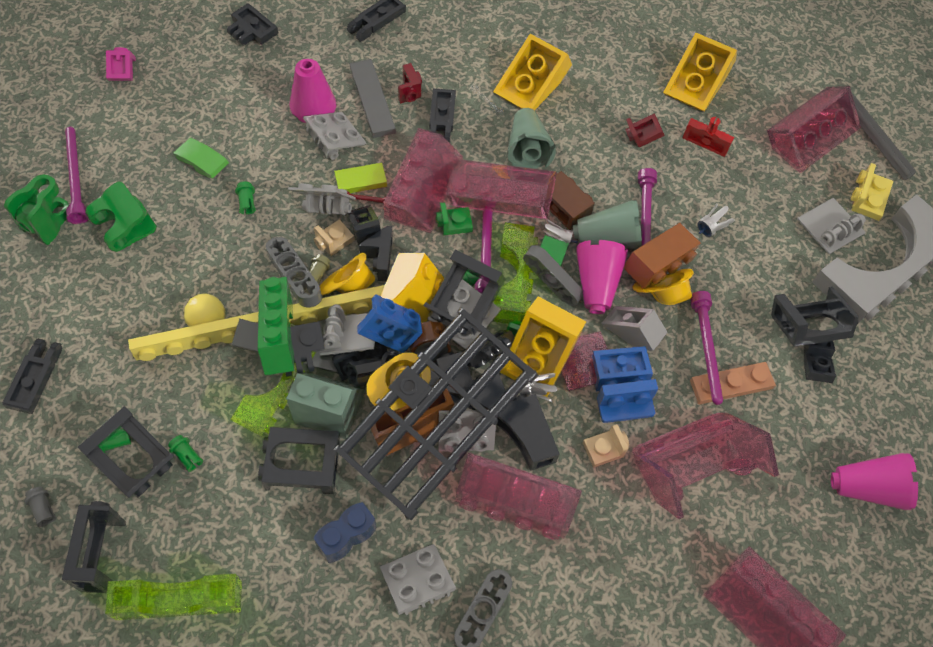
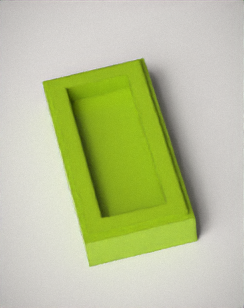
(361, 178)

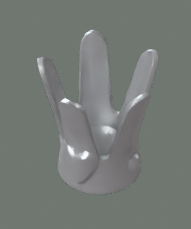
(708, 225)
(558, 233)
(539, 388)

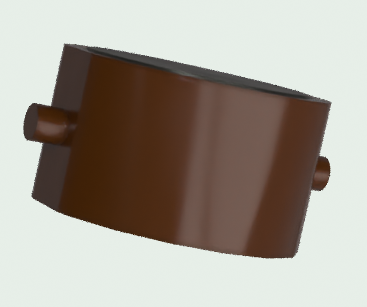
(430, 332)

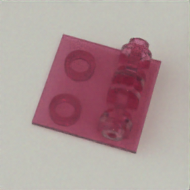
(579, 367)

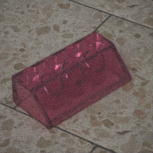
(815, 127)
(421, 181)
(501, 188)
(517, 496)
(769, 607)

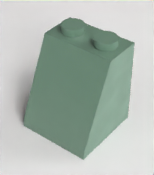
(324, 403)

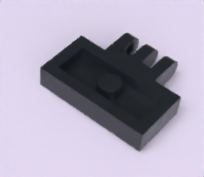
(251, 25)
(305, 340)
(489, 350)

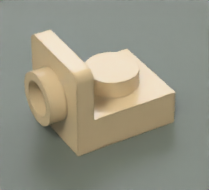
(333, 237)
(606, 446)

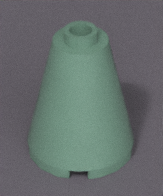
(529, 141)
(612, 224)

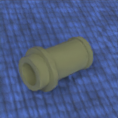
(319, 266)

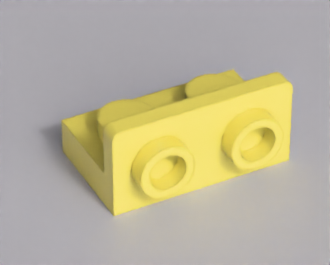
(871, 194)

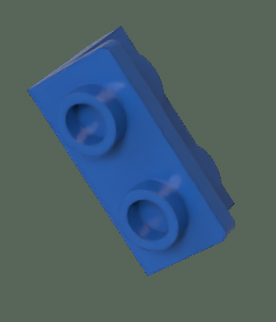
(390, 324)
(621, 366)
(627, 401)

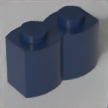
(339, 536)

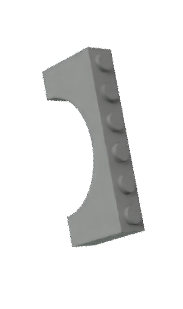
(868, 290)

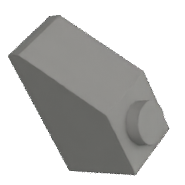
(636, 326)

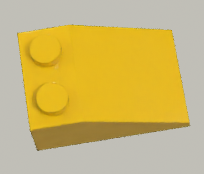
(701, 72)
(533, 73)
(413, 282)
(544, 340)

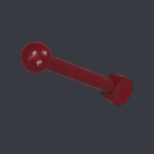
(368, 198)

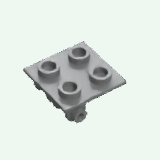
(333, 133)
(324, 199)
(832, 225)
(467, 298)
(341, 333)
(461, 428)
(417, 579)

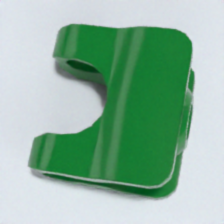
(34, 210)
(130, 217)

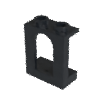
(461, 264)
(793, 323)
(125, 420)
(274, 476)
(89, 578)

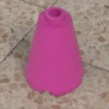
(310, 91)
(600, 273)
(879, 481)

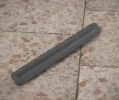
(883, 142)

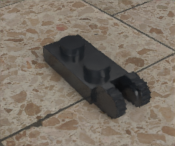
(375, 18)
(442, 111)
(32, 377)

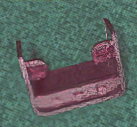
(701, 451)

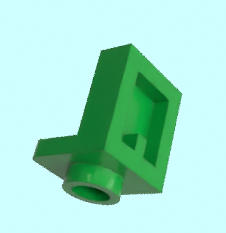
(454, 220)

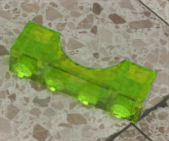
(513, 295)
(257, 411)
(155, 600)

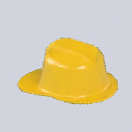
(349, 278)
(671, 289)
(384, 376)

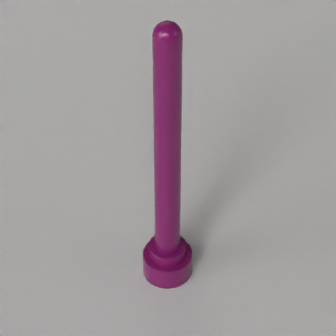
(646, 179)
(76, 210)
(485, 246)
(701, 303)

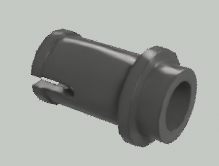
(40, 506)

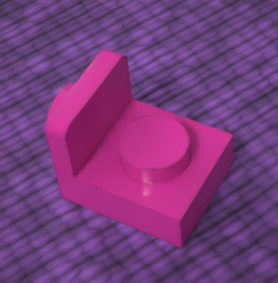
(119, 64)

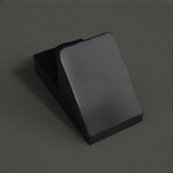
(364, 223)
(379, 249)

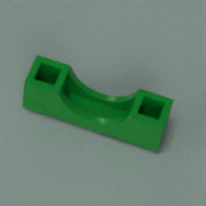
(274, 326)

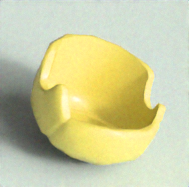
(203, 309)

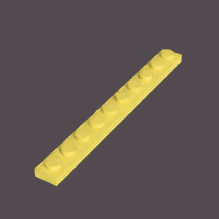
(203, 335)

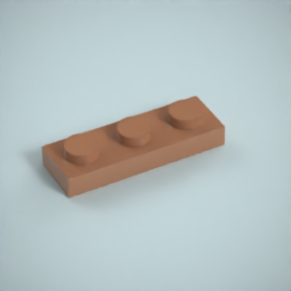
(735, 382)

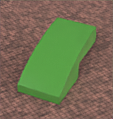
(201, 157)

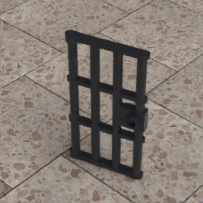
(420, 396)

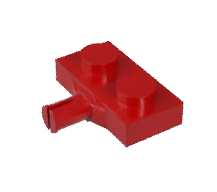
(708, 136)

